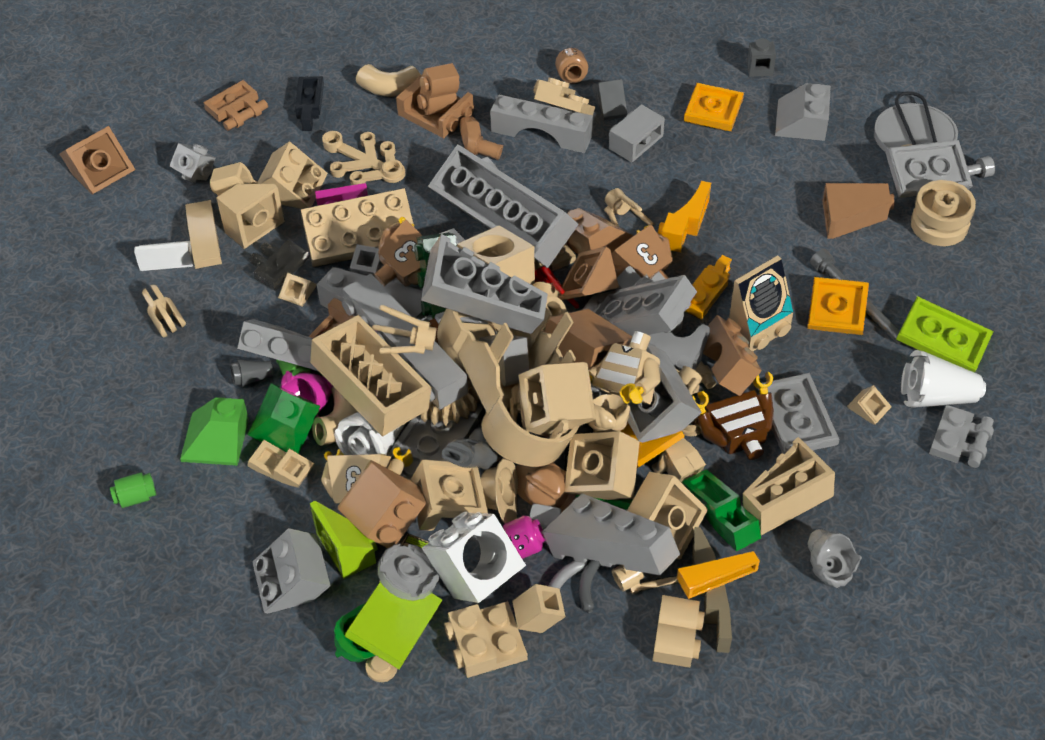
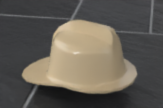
(501, 488)

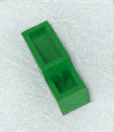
(724, 510)

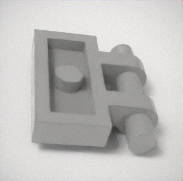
(952, 433)

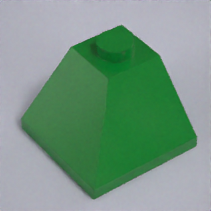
(284, 419)

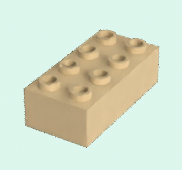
(339, 226)
(374, 383)

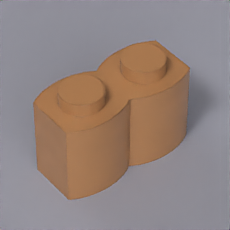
(438, 89)

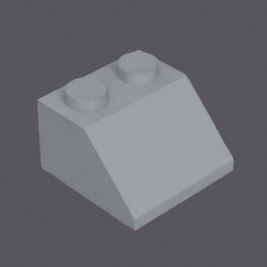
(804, 112)

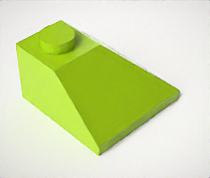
(343, 541)

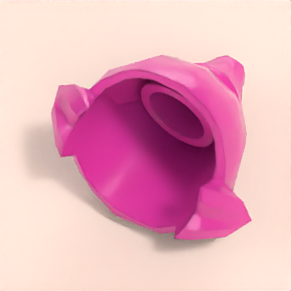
(309, 386)

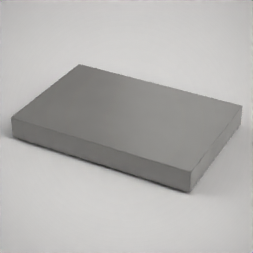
(922, 163)
(800, 414)

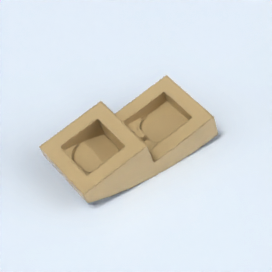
(282, 466)

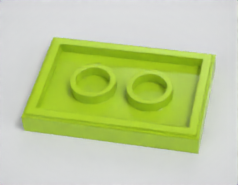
(944, 334)
(391, 624)

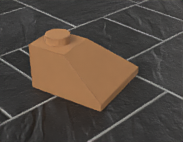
(97, 160)

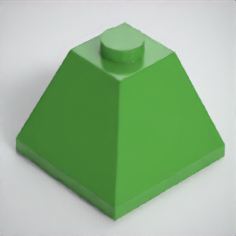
(216, 432)

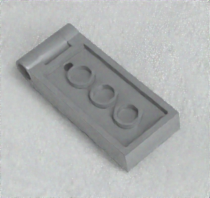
(645, 307)

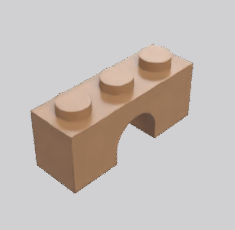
(735, 362)

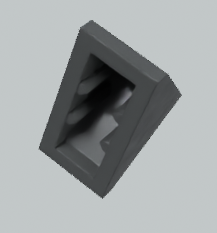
(610, 99)

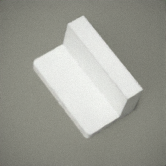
(164, 255)

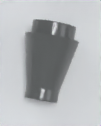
(248, 371)

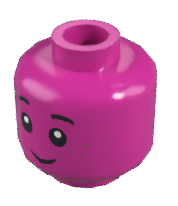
(525, 535)

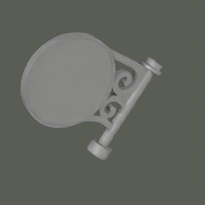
(891, 132)

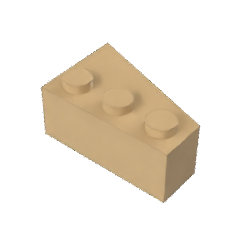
(790, 487)

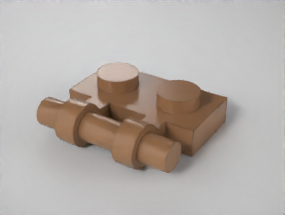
(232, 100)

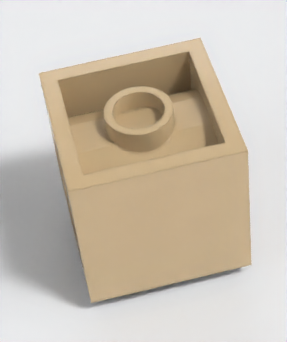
(505, 250)

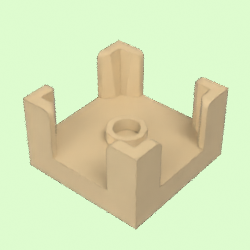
(447, 491)

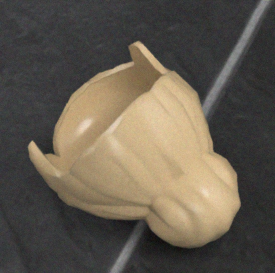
(610, 414)

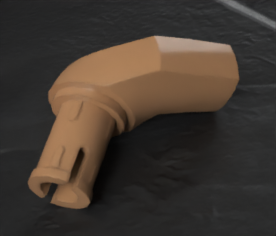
(473, 140)

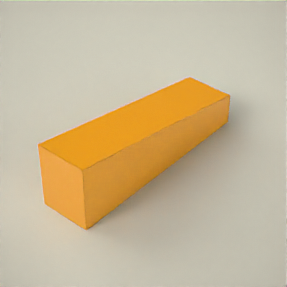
(715, 573)

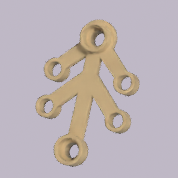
(390, 171)

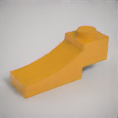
(687, 219)

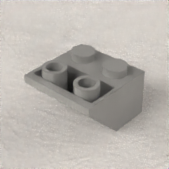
(291, 571)

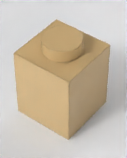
(538, 608)

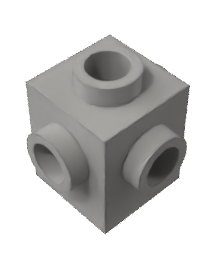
(192, 162)

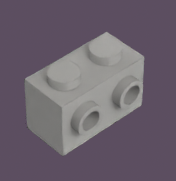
(636, 133)

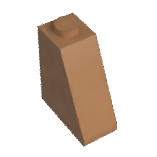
(855, 206)

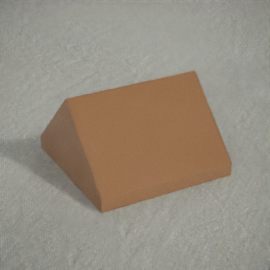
(590, 274)

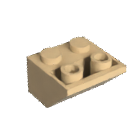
(294, 176)
(556, 394)

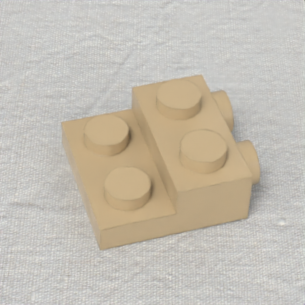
(559, 94)
(485, 638)

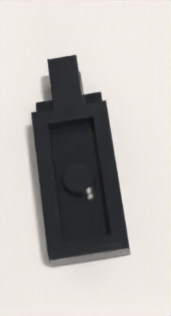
(309, 100)

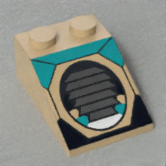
(762, 304)

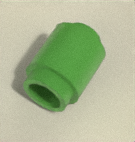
(133, 489)

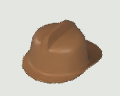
(543, 485)

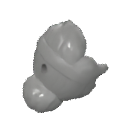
(837, 551)

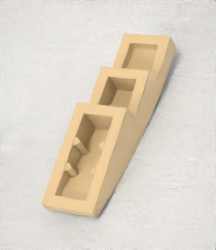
(203, 234)

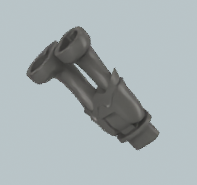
(472, 452)

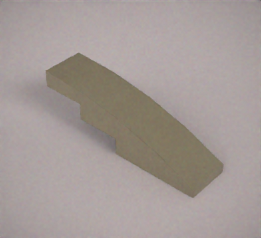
(715, 600)

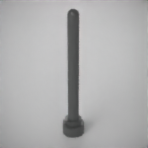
(824, 262)

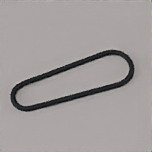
(904, 120)

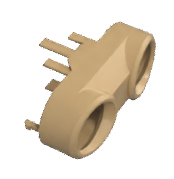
(482, 367)

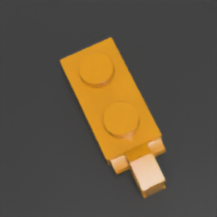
(709, 286)

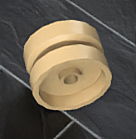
(942, 212)

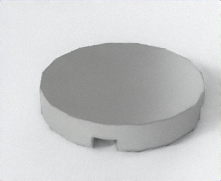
(407, 572)

